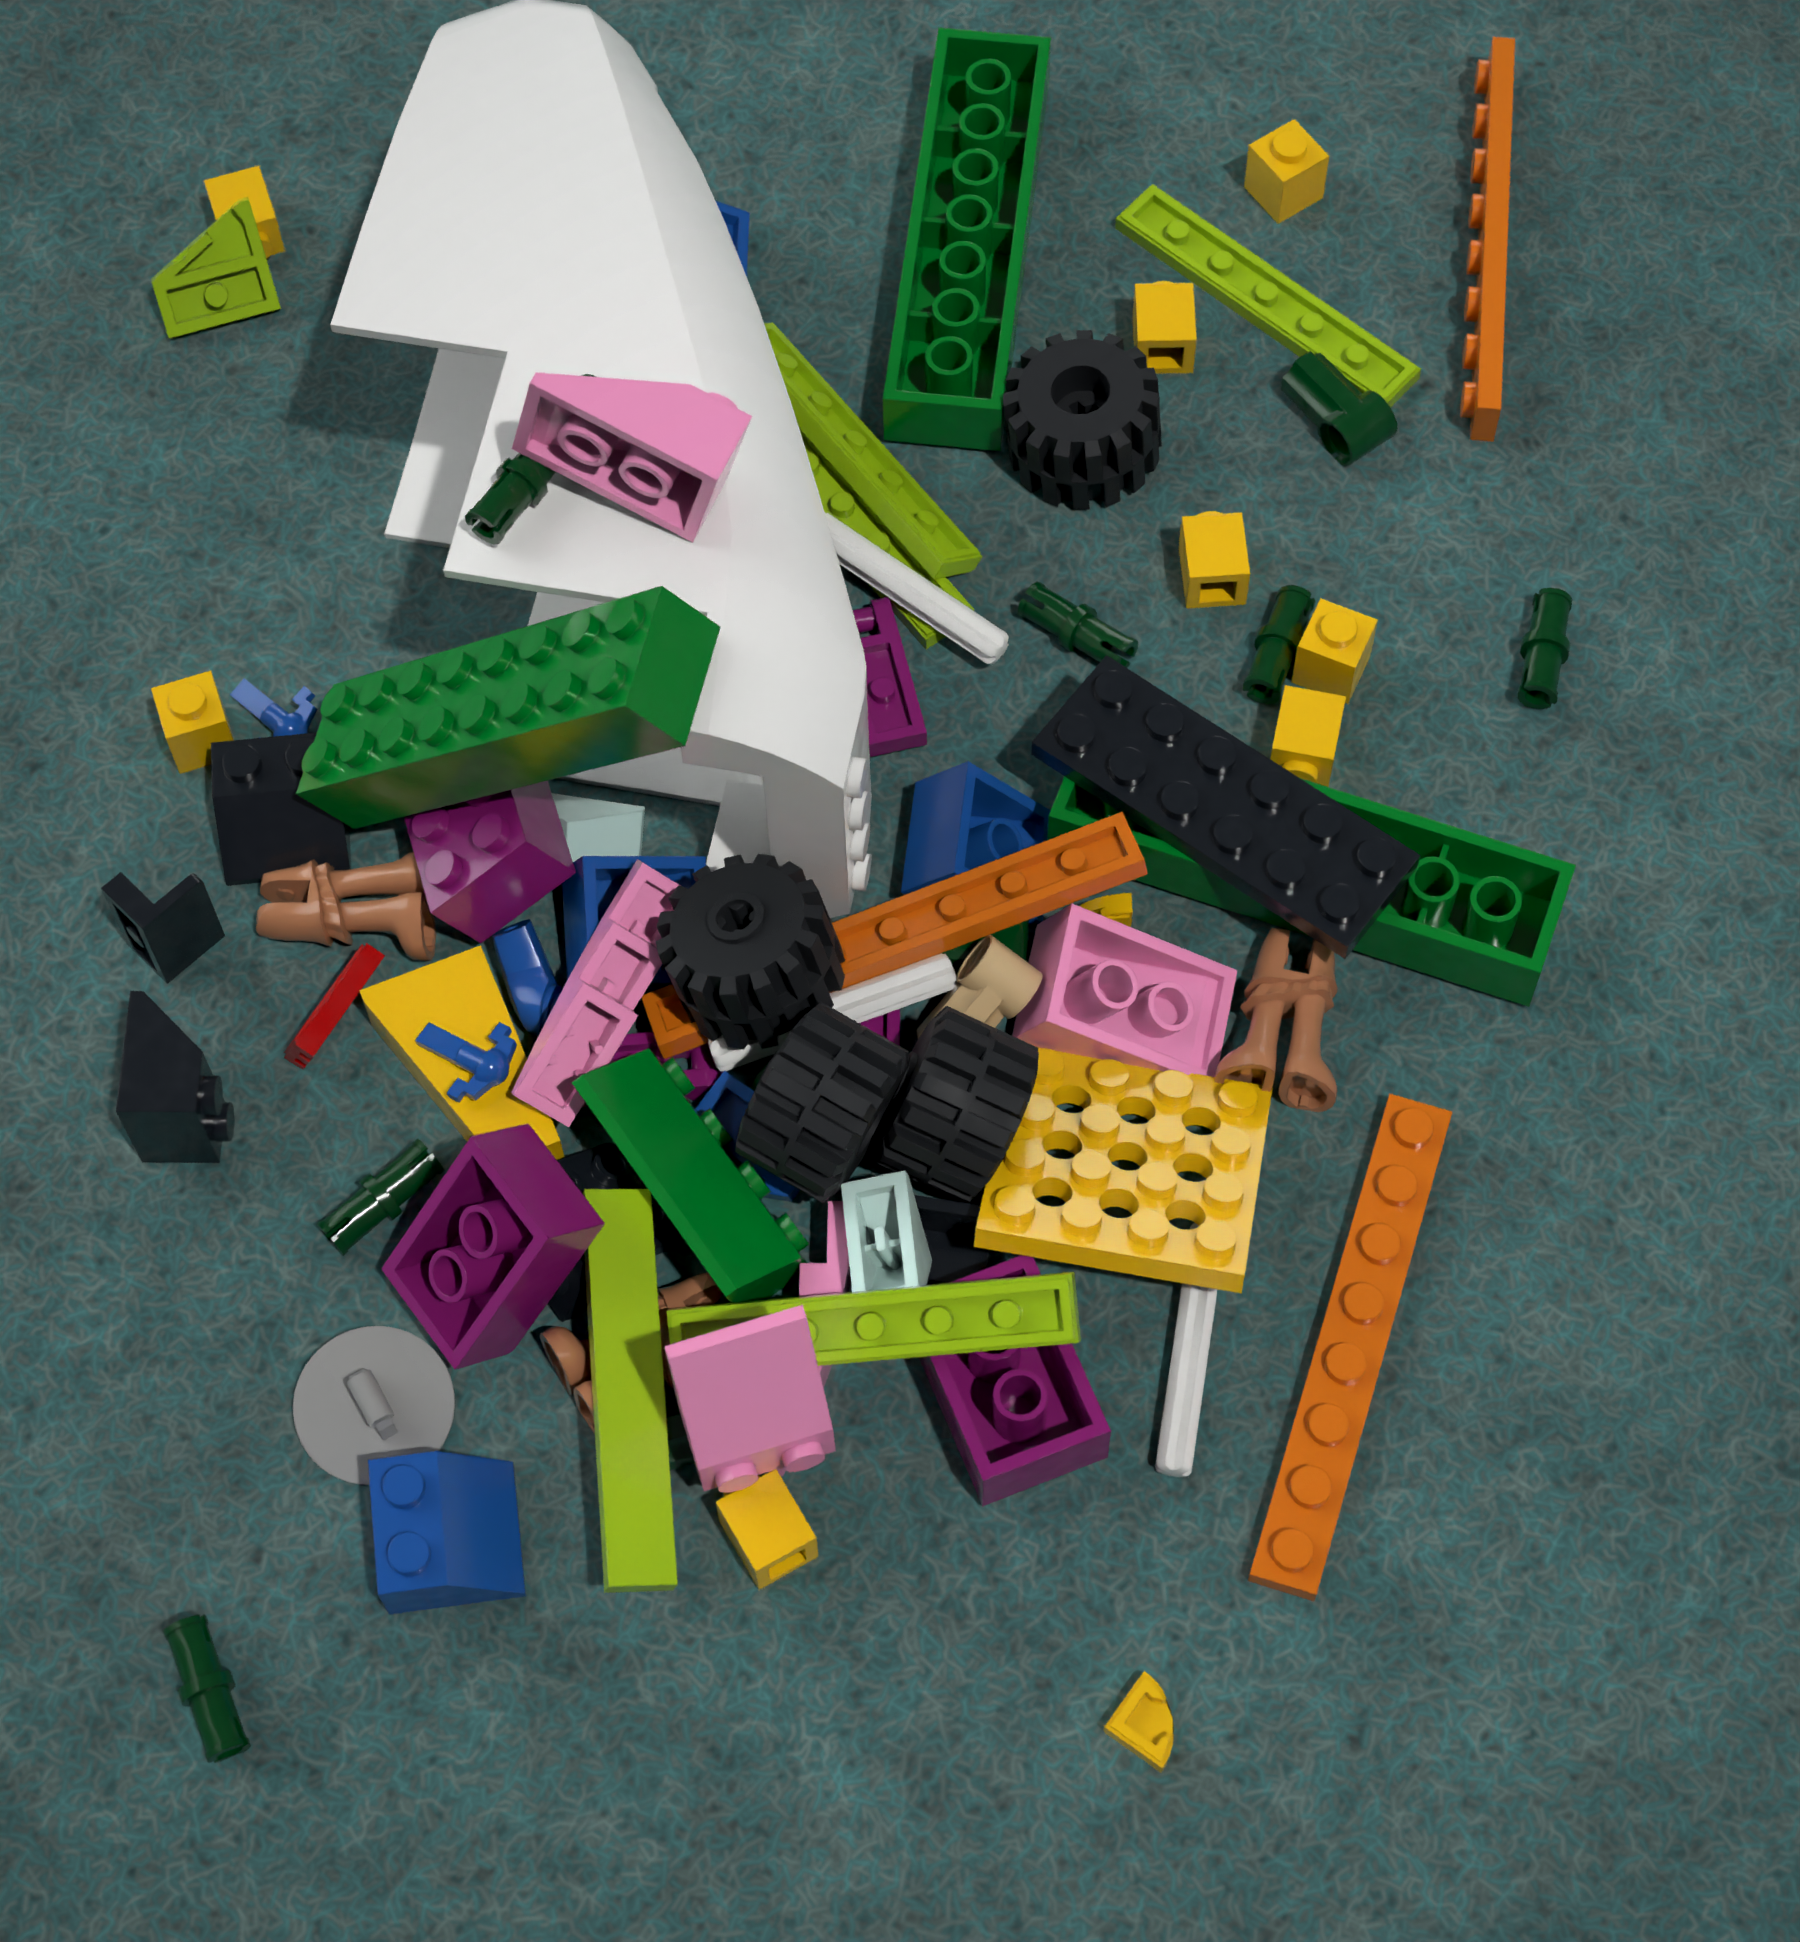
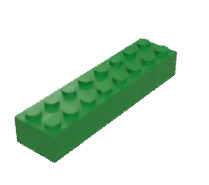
(967, 240)
(511, 710)
(1465, 915)

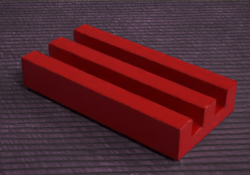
(333, 1005)

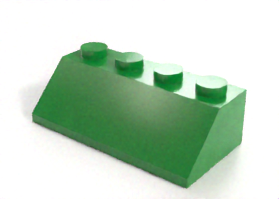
(694, 1176)

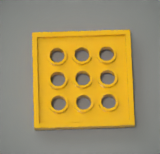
(1154, 1193)

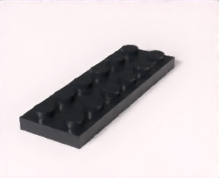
(1226, 806)

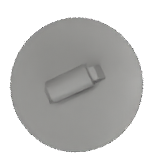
(372, 1399)

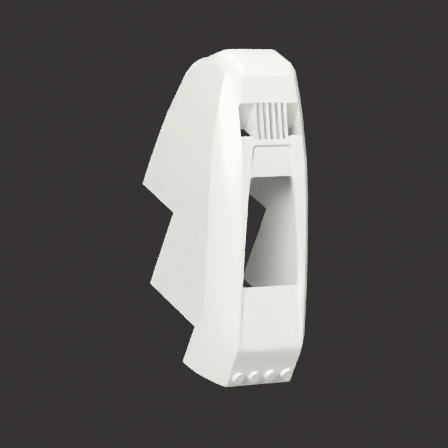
(567, 230)

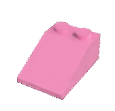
(635, 442)
(1125, 996)
(752, 1400)

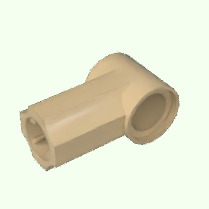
(990, 984)

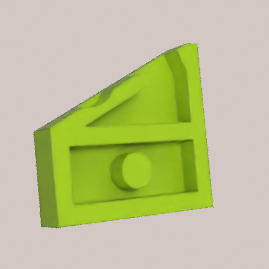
(217, 276)

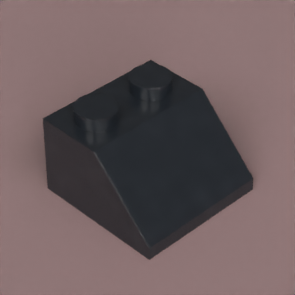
(261, 816)
(168, 1091)

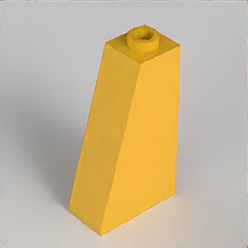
(466, 1002)

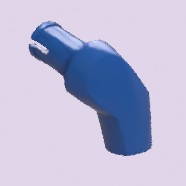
(526, 974)

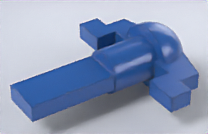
(272, 714)
(488, 1067)

